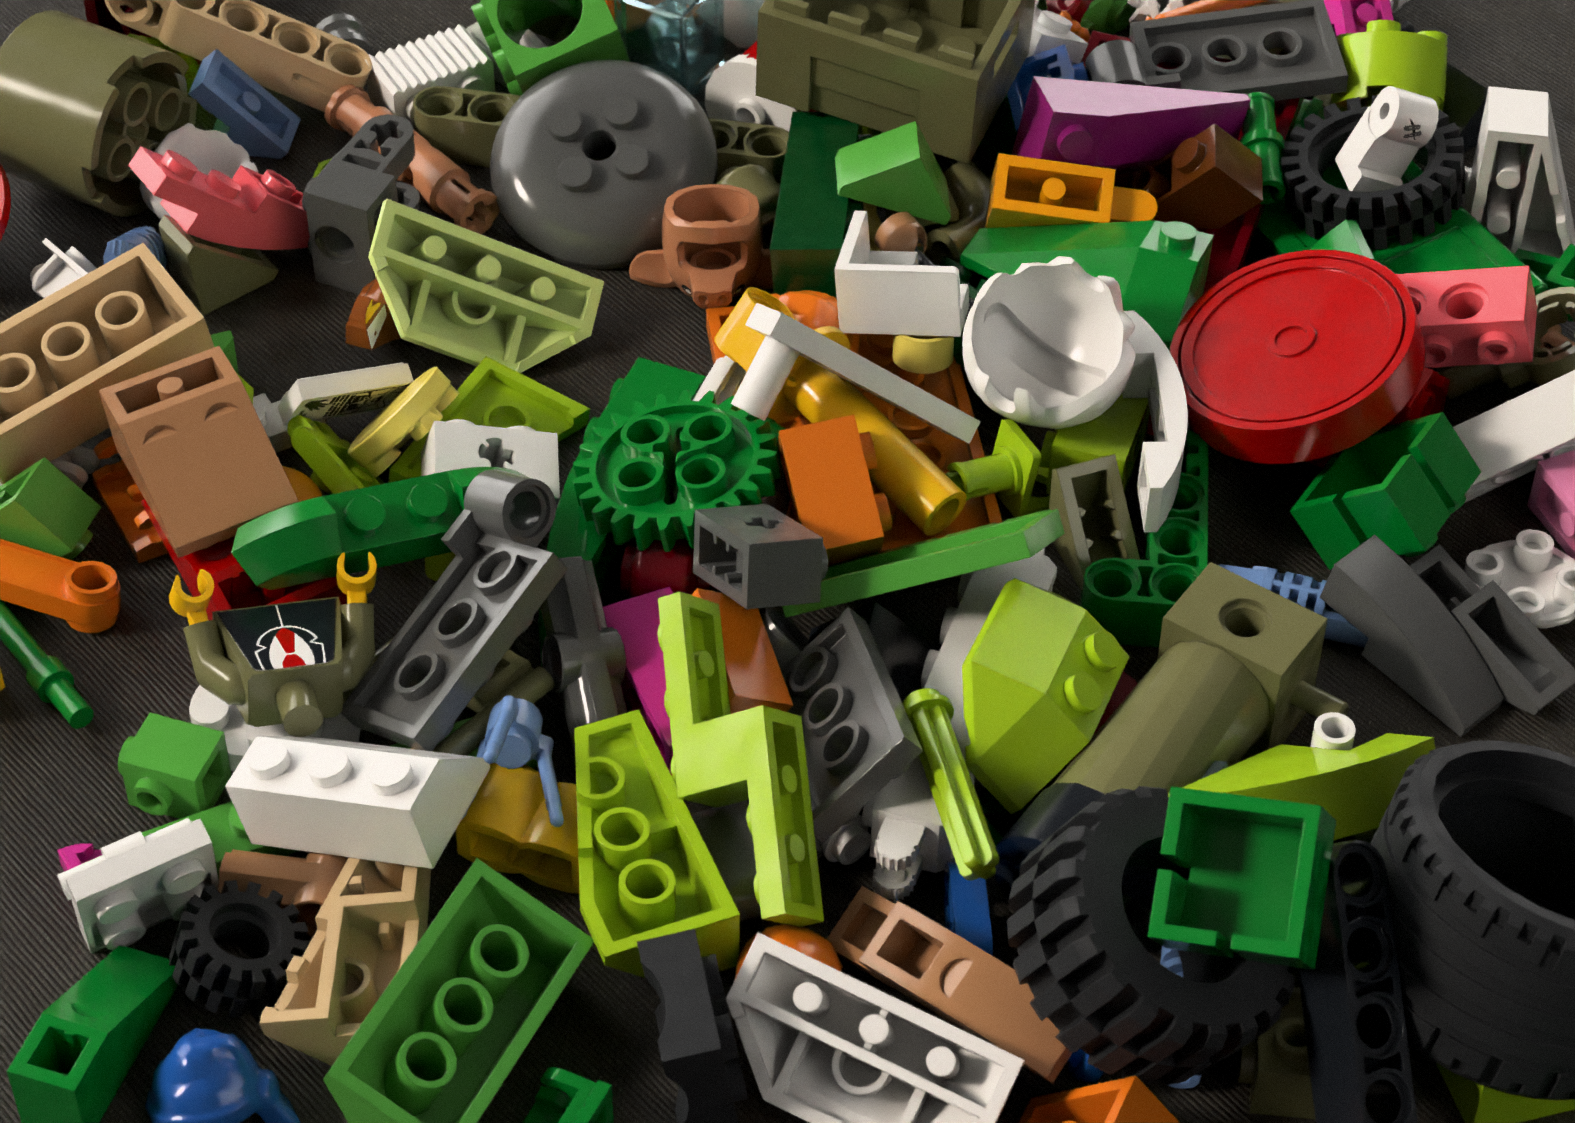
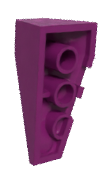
(1117, 122)

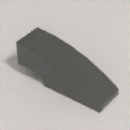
(1412, 635)
(1514, 649)

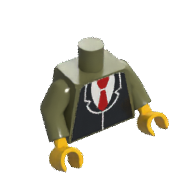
(282, 658)

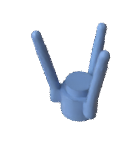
(516, 738)

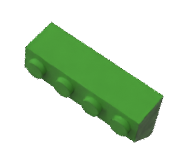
(459, 1007)

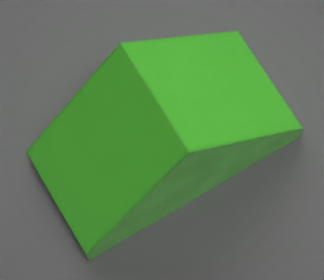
(895, 174)

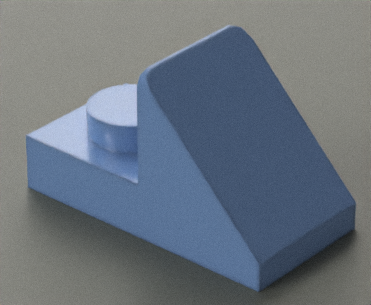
(243, 108)

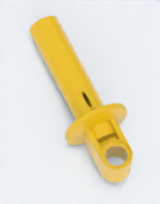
(819, 395)

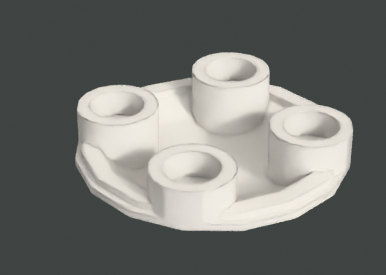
(1531, 574)

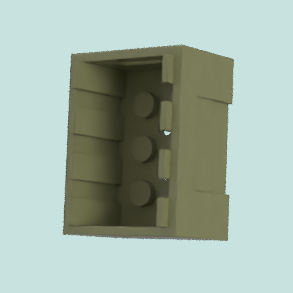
(896, 62)

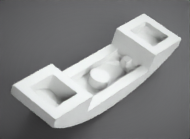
(1159, 380)

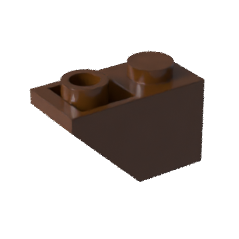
(1204, 180)

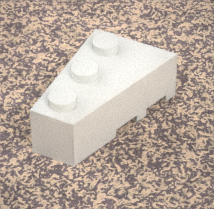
(1519, 174)

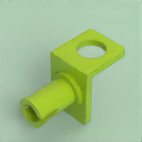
(1007, 472)

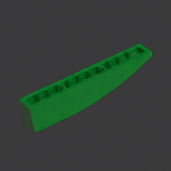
(570, 532)

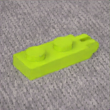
(328, 457)

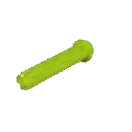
(951, 784)

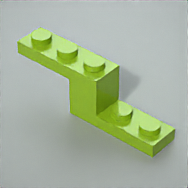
(740, 758)

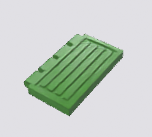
(935, 559)

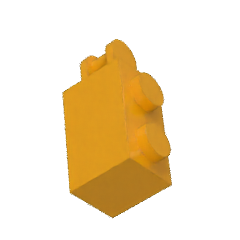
(1060, 193)

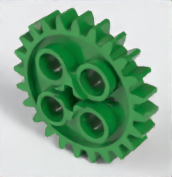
(632, 468)

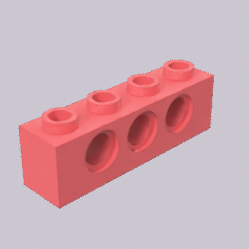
(1475, 315)

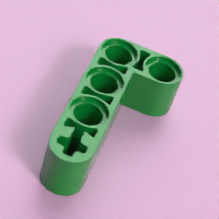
(1136, 594)

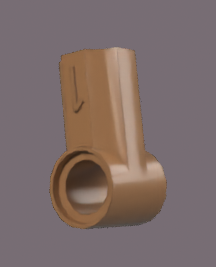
(297, 879)

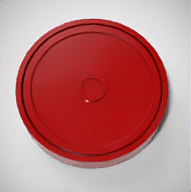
(1299, 356)

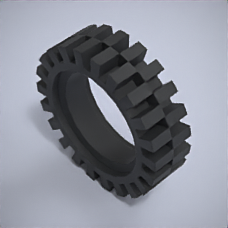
(1378, 212)

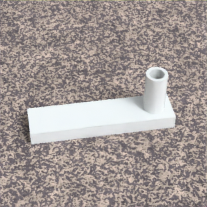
(788, 339)

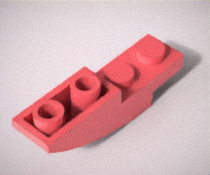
(234, 212)

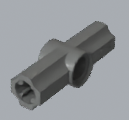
(581, 650)

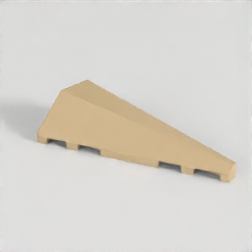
(358, 947)

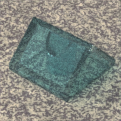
(674, 37)

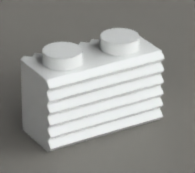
(439, 60)

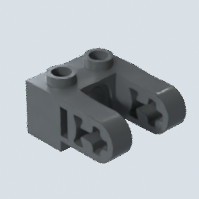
(348, 199)

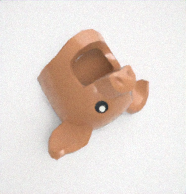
(708, 246)

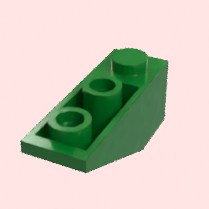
(90, 1039)

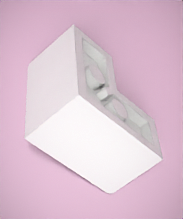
(893, 293)

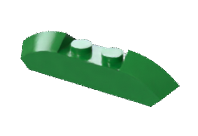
(390, 520)

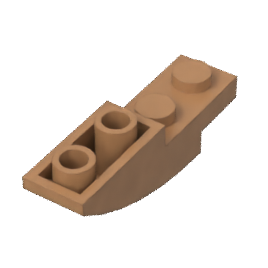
(948, 978)

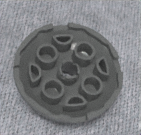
(608, 208)

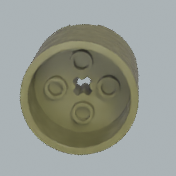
(83, 105)

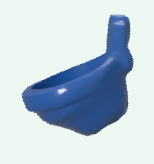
(214, 1081)

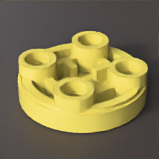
(404, 417)

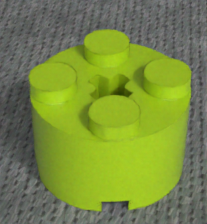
(1392, 58)

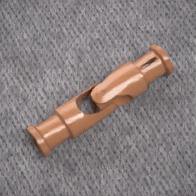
(435, 176)

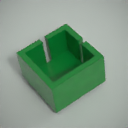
(1388, 486)
(1251, 880)

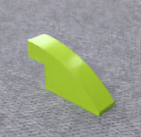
(1347, 783)

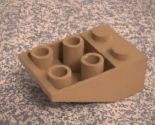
(196, 449)

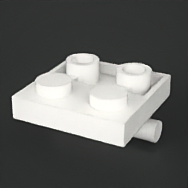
(139, 883)

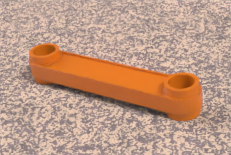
(80, 593)

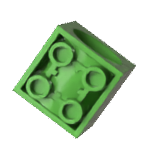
(521, 67)

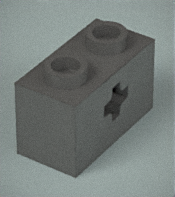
(758, 556)

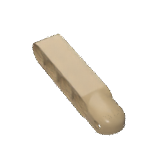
(260, 41)

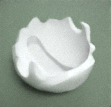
(1048, 344)

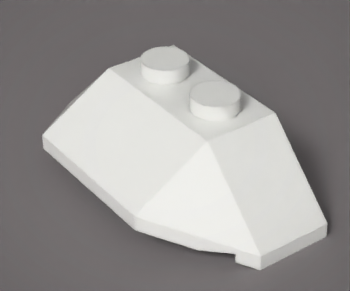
(855, 1053)

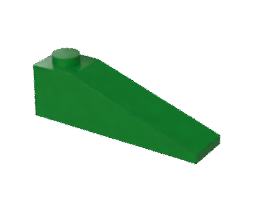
(1154, 262)

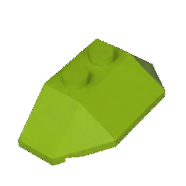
(1034, 690)

